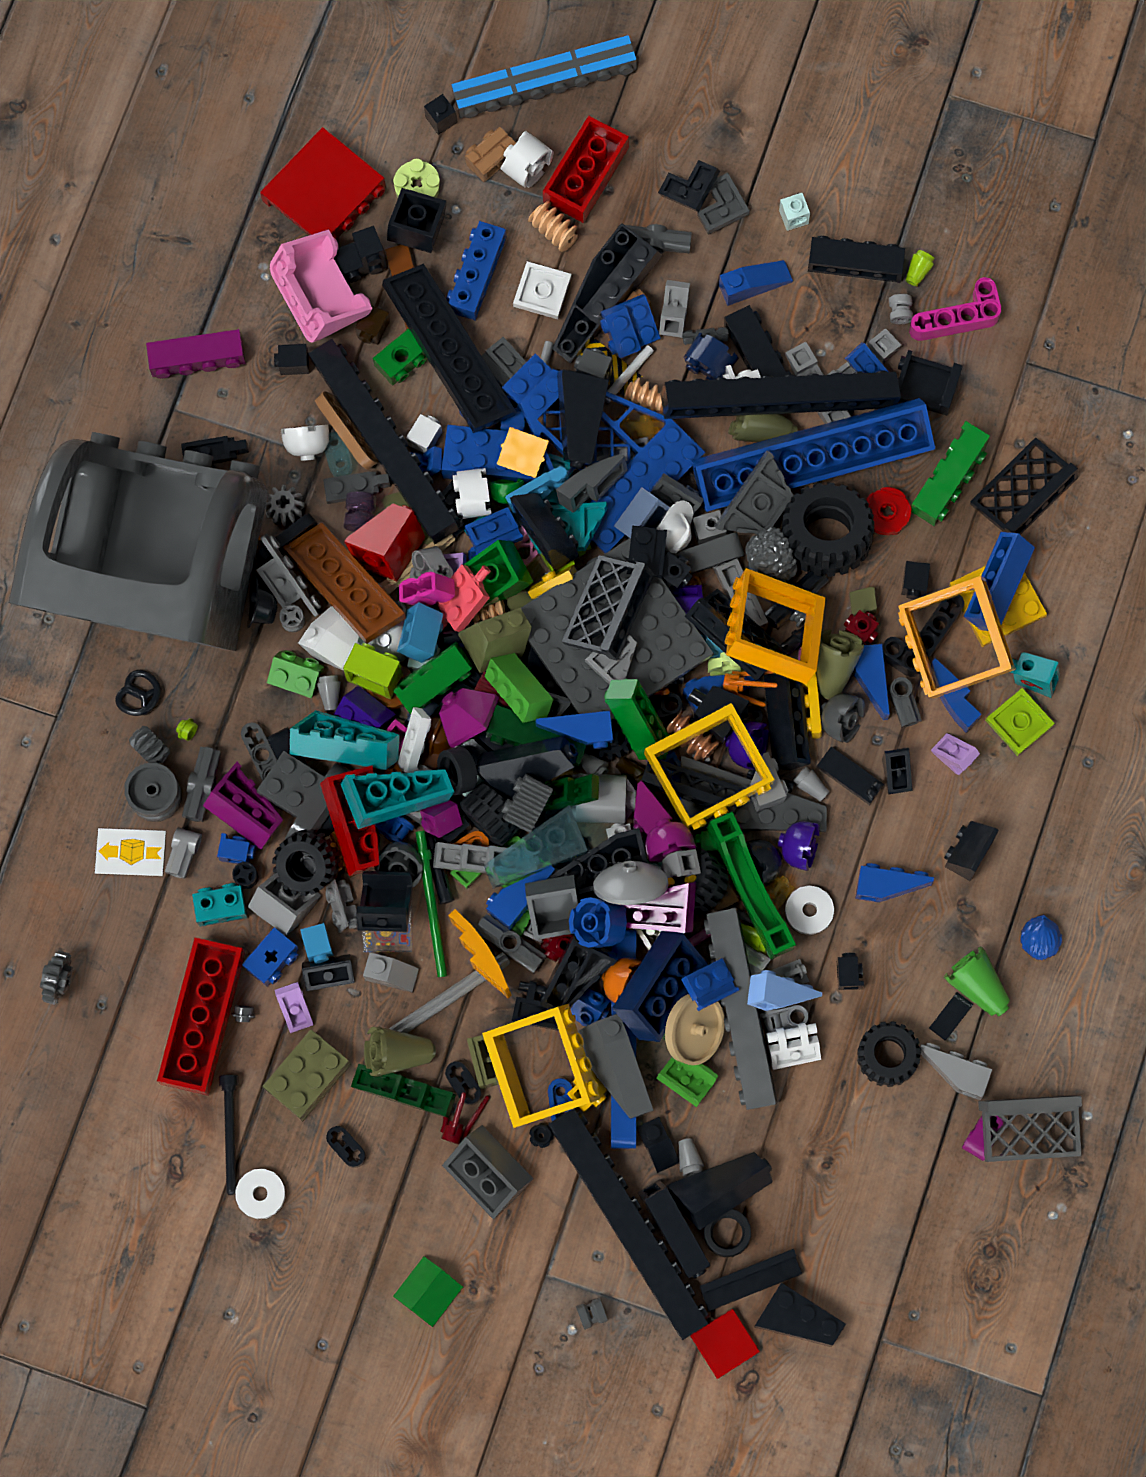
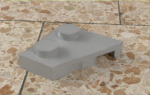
(613, 669)

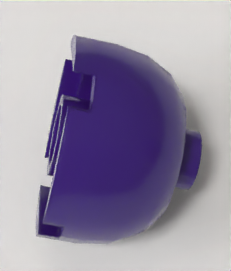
(759, 737)
(799, 844)

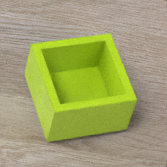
(373, 670)

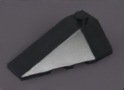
(616, 849)

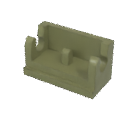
(482, 1063)

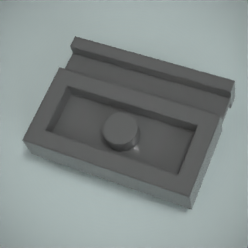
(503, 360)

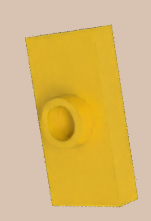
(550, 580)

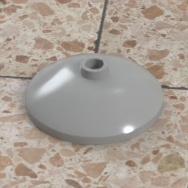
(630, 883)

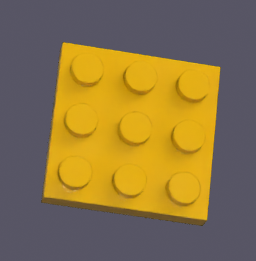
(1022, 611)

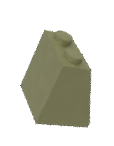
(496, 637)

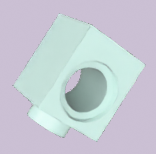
(794, 211)

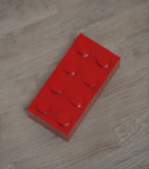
(586, 169)

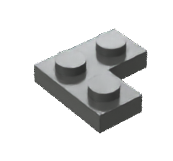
(728, 205)

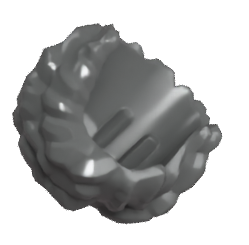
(771, 555)

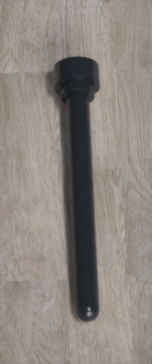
(228, 1085)

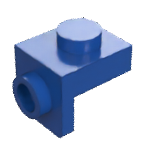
(431, 460)

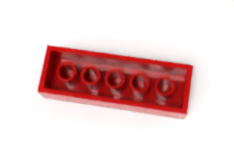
(201, 1016)

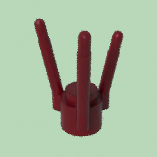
(453, 1131)

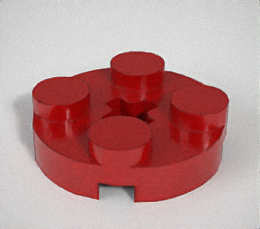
(899, 505)

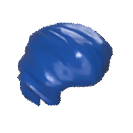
(1041, 938)

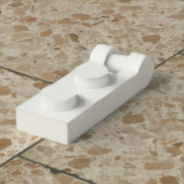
(414, 740)

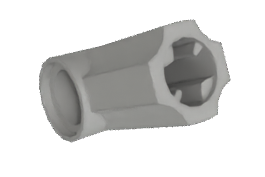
(184, 846)

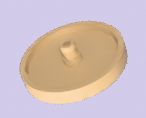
(694, 1034)

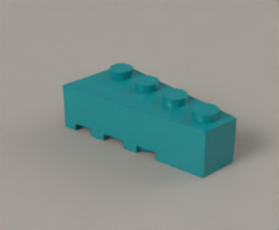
(388, 796)

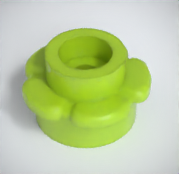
(186, 729)

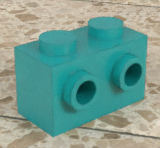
(219, 905)

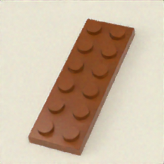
(344, 583)

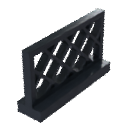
(1042, 497)
(623, 610)
(707, 618)

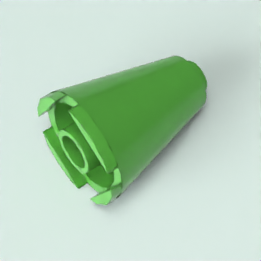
(979, 982)

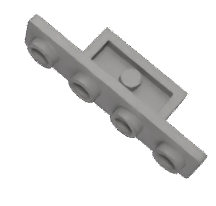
(283, 581)

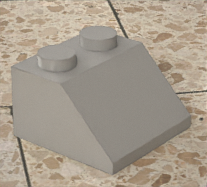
(280, 906)

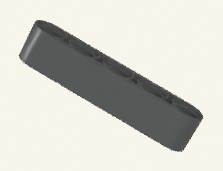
(712, 553)

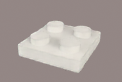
(542, 290)

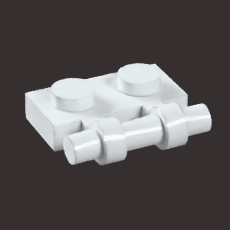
(795, 1051)

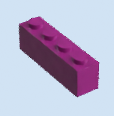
(195, 353)

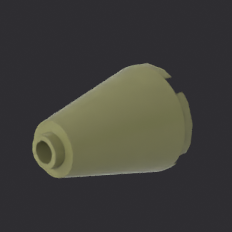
(836, 661)
(395, 1051)

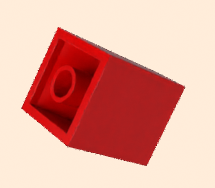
(387, 541)

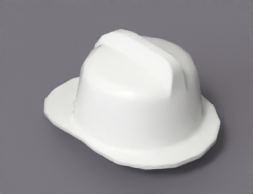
(677, 523)

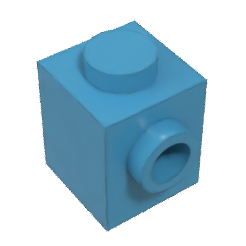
(317, 943)

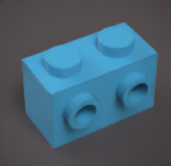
(420, 632)

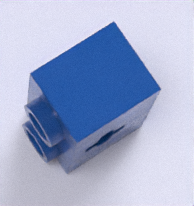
(273, 944)

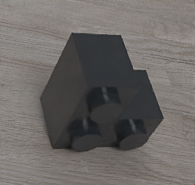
(362, 256)

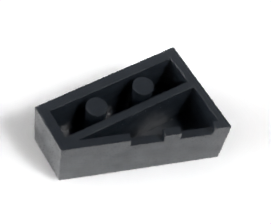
(575, 973)
(799, 1318)

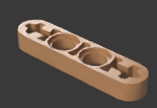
(346, 430)

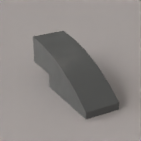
(591, 482)

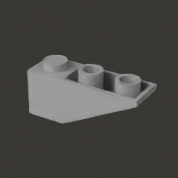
(960, 1074)

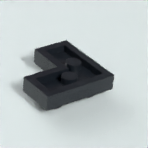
(693, 191)

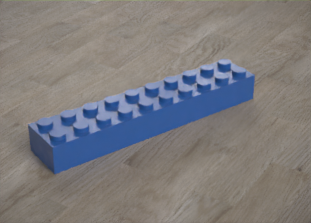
(820, 451)

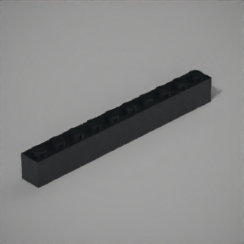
(779, 394)
(383, 440)
(628, 1224)

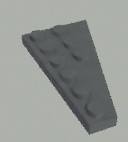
(770, 819)

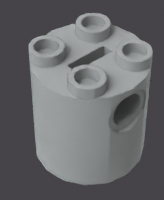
(615, 801)

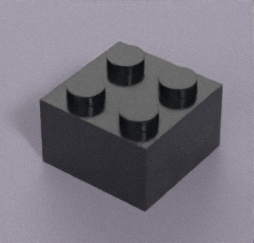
(416, 220)

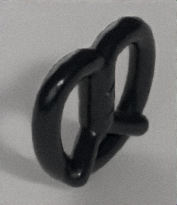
(138, 693)

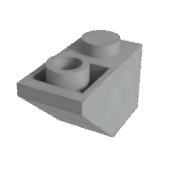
(779, 789)

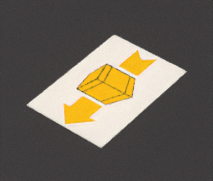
(130, 852)

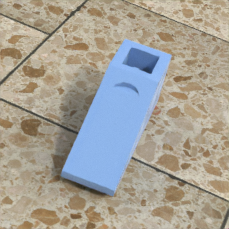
(776, 992)

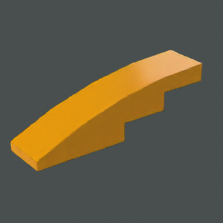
(482, 959)

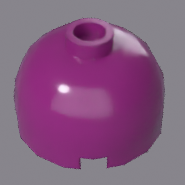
(667, 839)

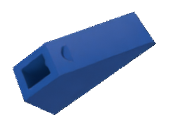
(882, 884)

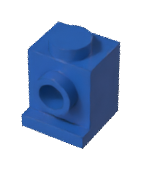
(235, 849)

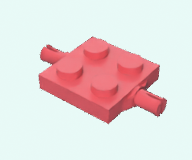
(468, 598)

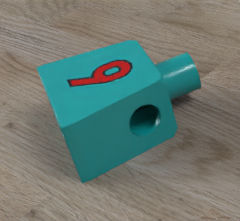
(1036, 673)

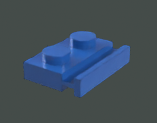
(493, 527)
(710, 984)

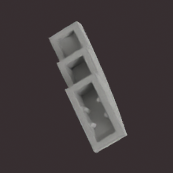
(726, 575)
(464, 857)

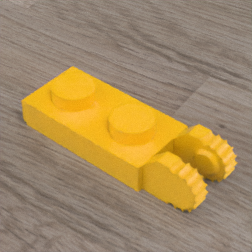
(812, 702)

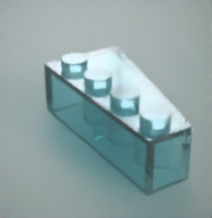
(544, 847)

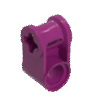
(974, 1142)

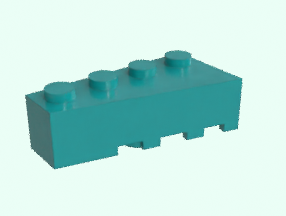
(343, 741)

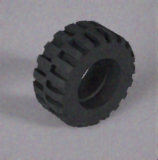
(830, 503)

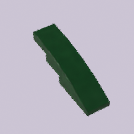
(572, 792)
(404, 1091)

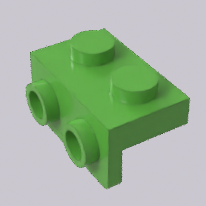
(295, 673)
(687, 1080)

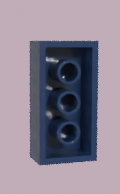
(658, 985)

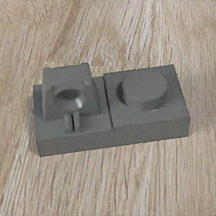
(671, 491)

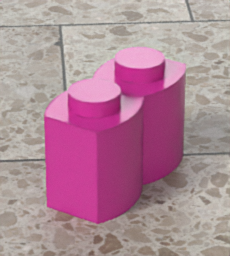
(427, 589)

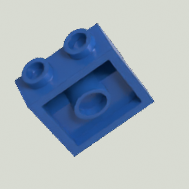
(629, 326)

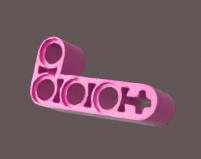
(954, 313)

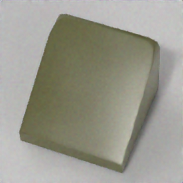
(863, 600)

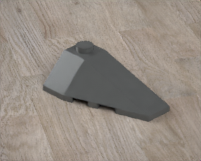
(616, 1065)

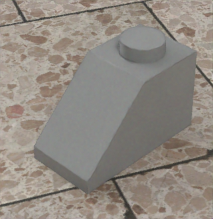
(390, 972)

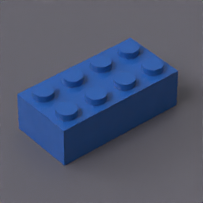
(477, 450)

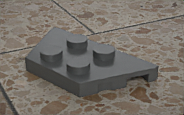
(758, 500)

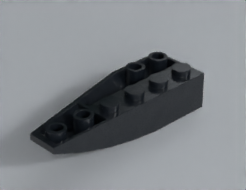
(608, 282)

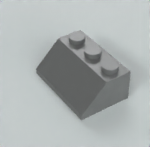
(487, 1171)

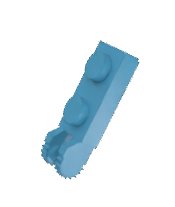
(542, 485)

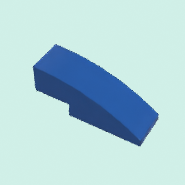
(955, 702)

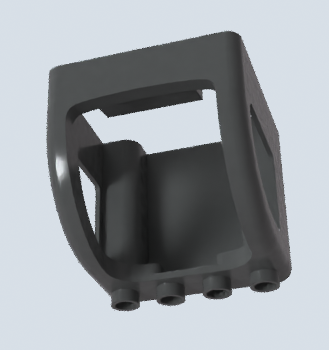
(142, 540)

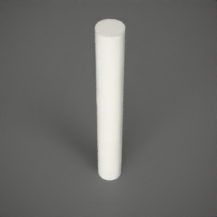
(630, 371)

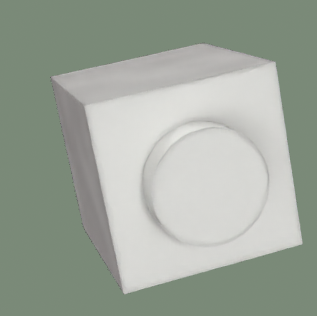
(424, 433)

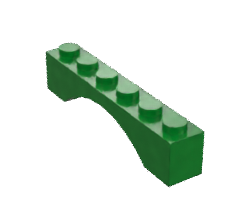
(738, 861)

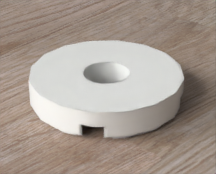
(815, 897)
(254, 1180)

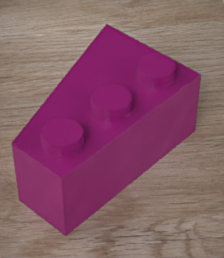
(242, 808)

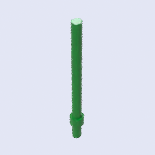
(425, 855)

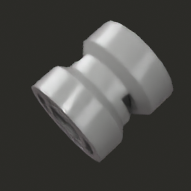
(901, 309)

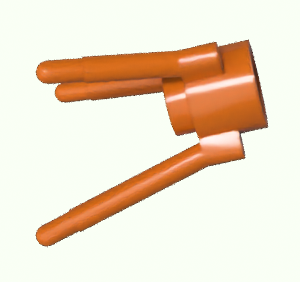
(736, 682)

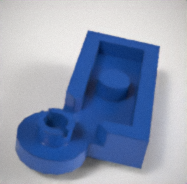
(864, 360)

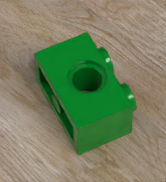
(397, 371)

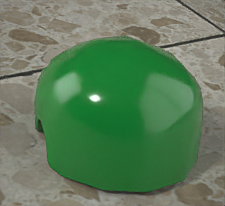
(501, 488)

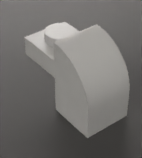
(674, 308)

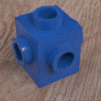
(590, 1007)

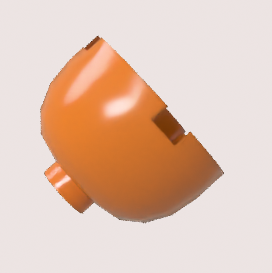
(618, 976)

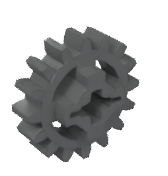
(56, 977)

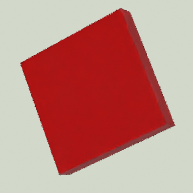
(724, 1344)

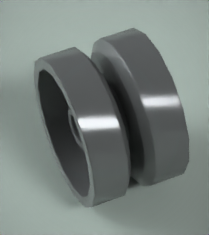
(140, 794)

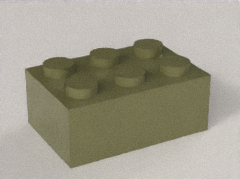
(306, 1075)

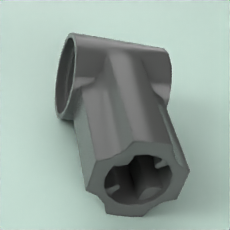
(904, 704)

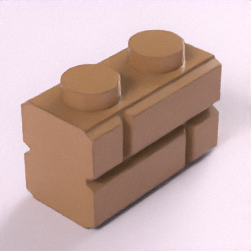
(488, 156)

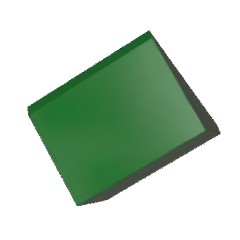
(428, 1291)

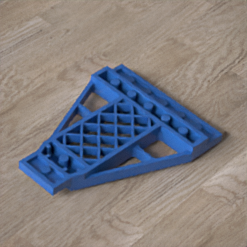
(668, 452)

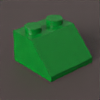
(507, 571)

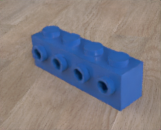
(476, 270)
(1002, 576)

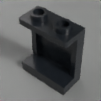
(928, 381)
(385, 901)

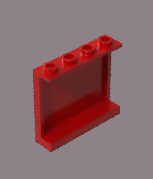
(324, 186)

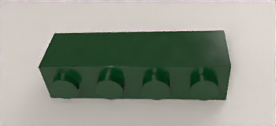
(509, 729)

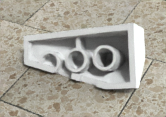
(330, 638)

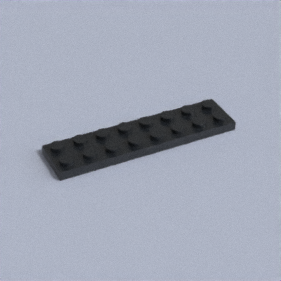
(448, 348)

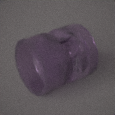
(360, 510)

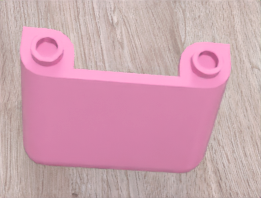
(316, 286)

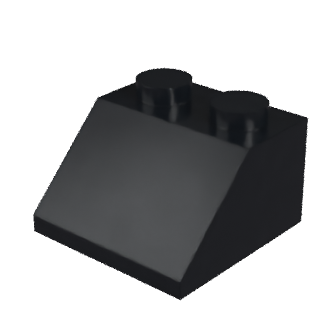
(971, 849)

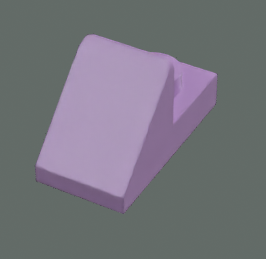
(955, 753)
(294, 1007)

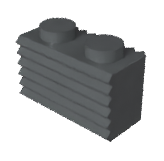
(527, 802)

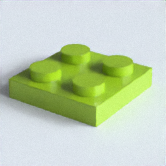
(1019, 721)

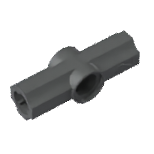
(663, 239)
(201, 783)
(523, 952)

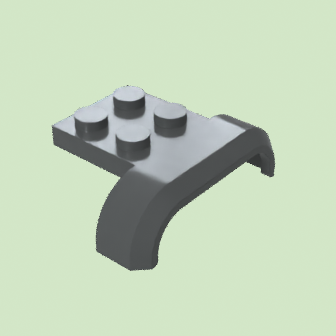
(298, 792)

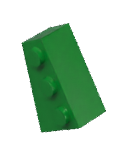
(433, 678)

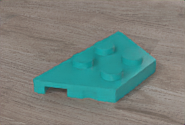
(581, 523)

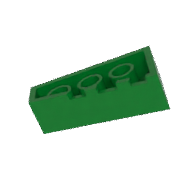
(951, 474)

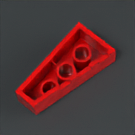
(357, 845)

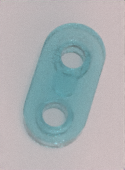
(338, 454)

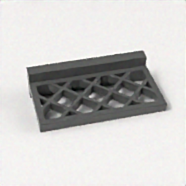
(1031, 1106)

